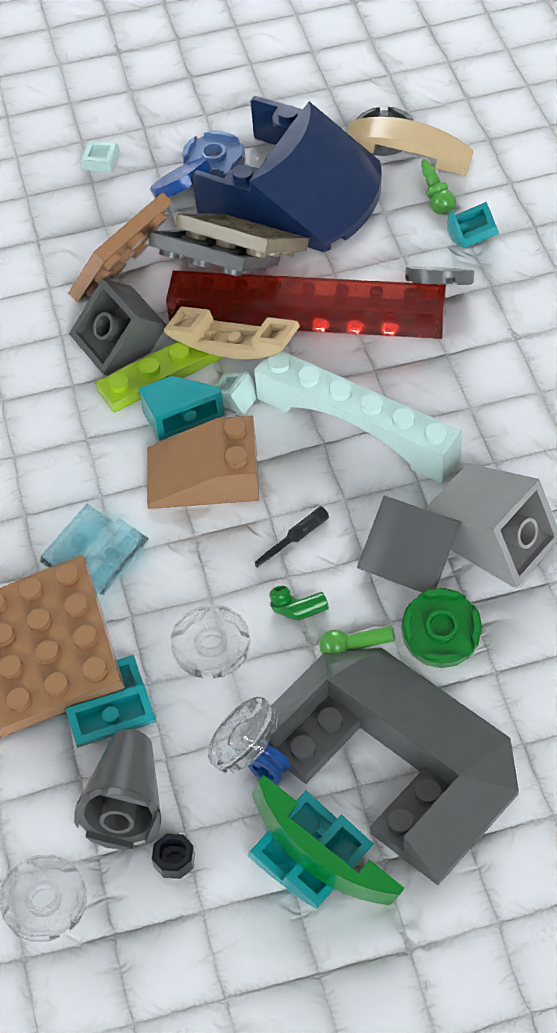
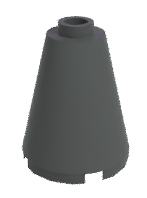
(122, 794)

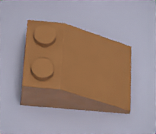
(205, 465)

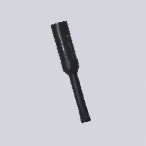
(296, 533)

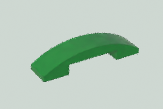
(368, 885)

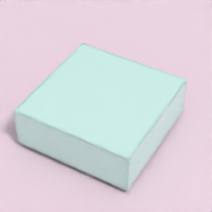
(99, 156)

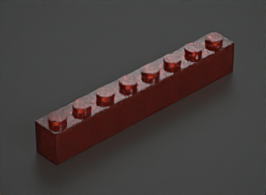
(315, 303)

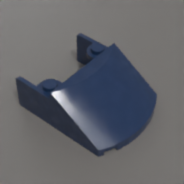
(308, 185)

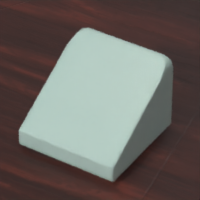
(237, 391)

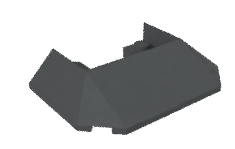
(461, 758)

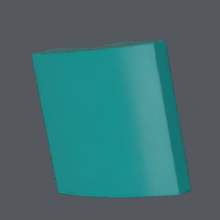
(114, 712)
(333, 832)

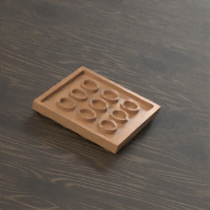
(52, 646)

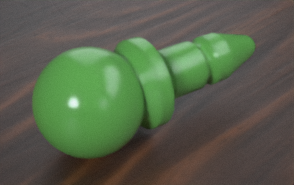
(441, 200)

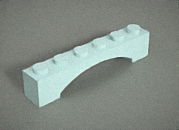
(421, 440)

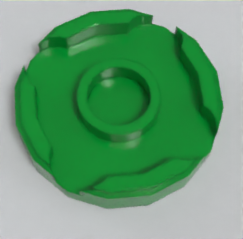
(441, 628)

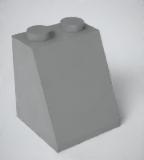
(502, 520)

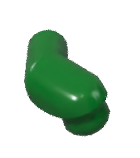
(296, 608)

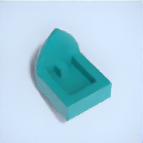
(471, 225)

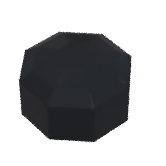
(173, 856)

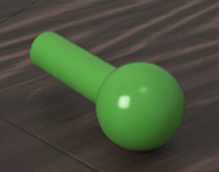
(338, 641)

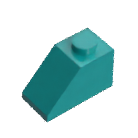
(179, 405)

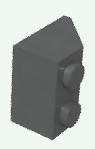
(116, 327)

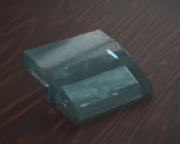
(104, 544)

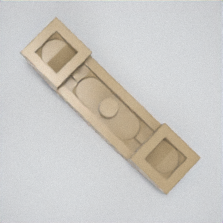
(415, 138)
(230, 340)

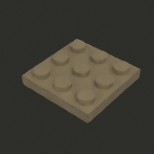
(234, 231)

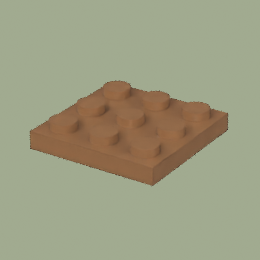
(119, 248)

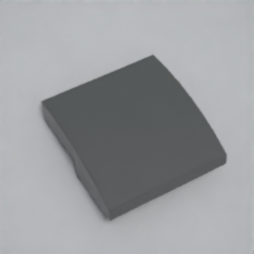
(408, 545)

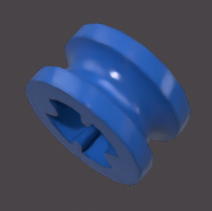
(270, 764)

